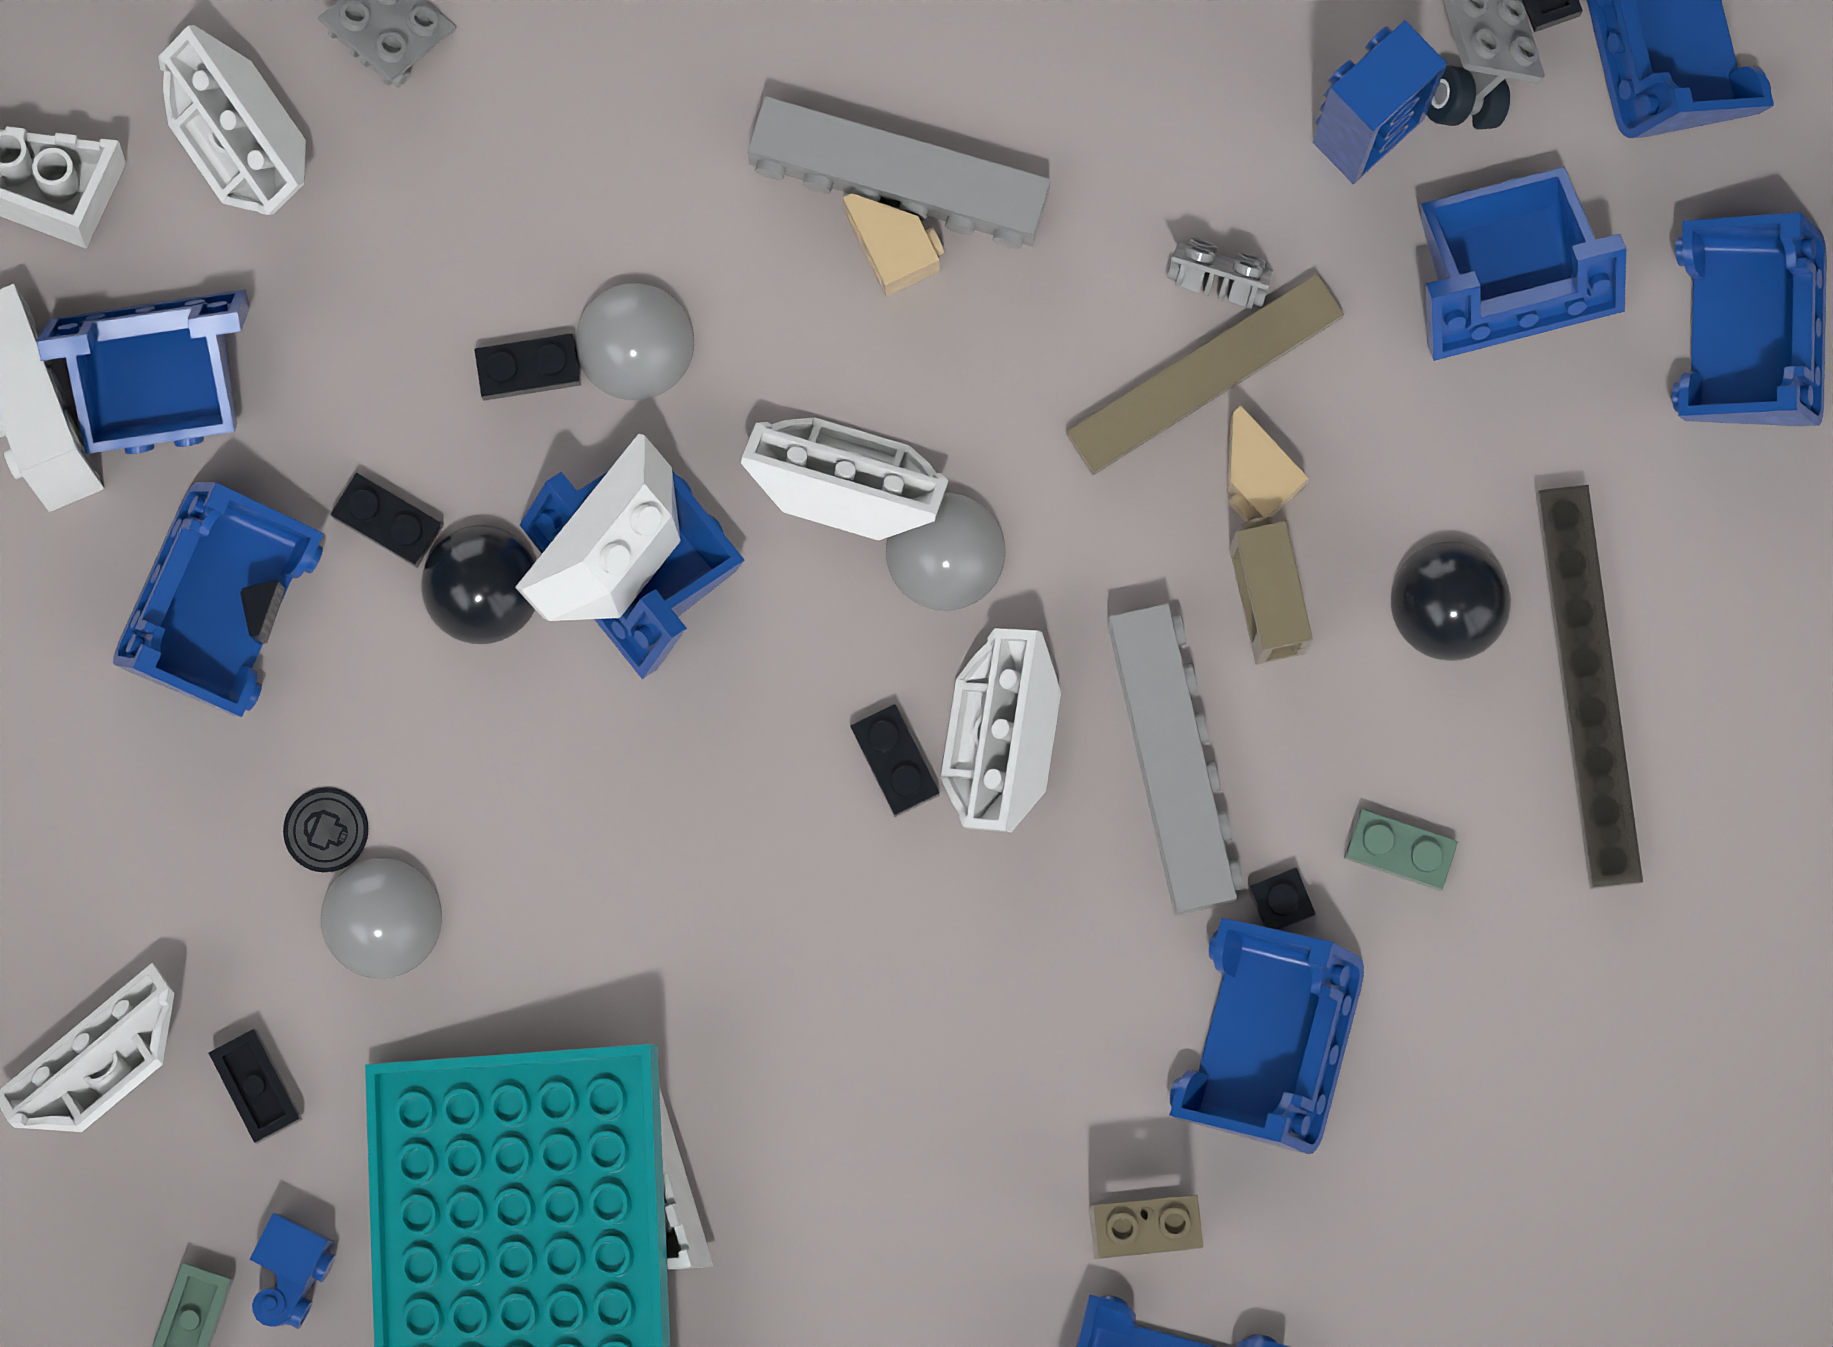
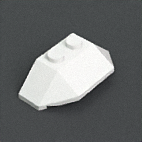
(231, 123)
(843, 477)
(609, 542)
(1001, 731)
(94, 1060)

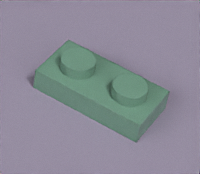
(1401, 850)
(193, 1308)

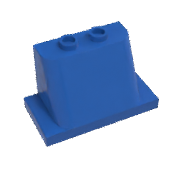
(1516, 264)
(150, 370)
(689, 573)

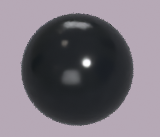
(473, 583)
(1450, 601)

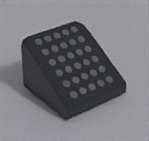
(261, 608)

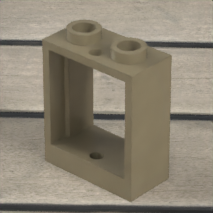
(1270, 590)
(1170, 1227)

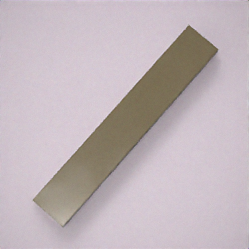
(1204, 374)

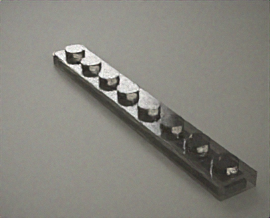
(1589, 687)

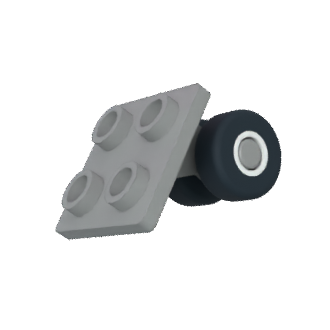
(1492, 46)

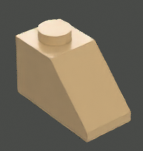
(893, 243)
(1258, 470)

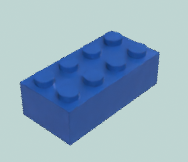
(1377, 100)

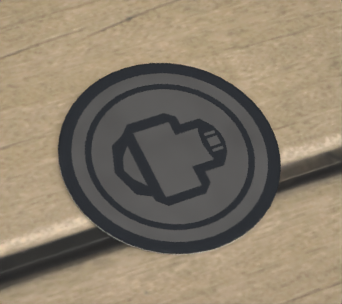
(325, 830)

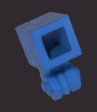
(297, 1259)

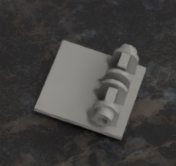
(387, 33)
(1199, 256)

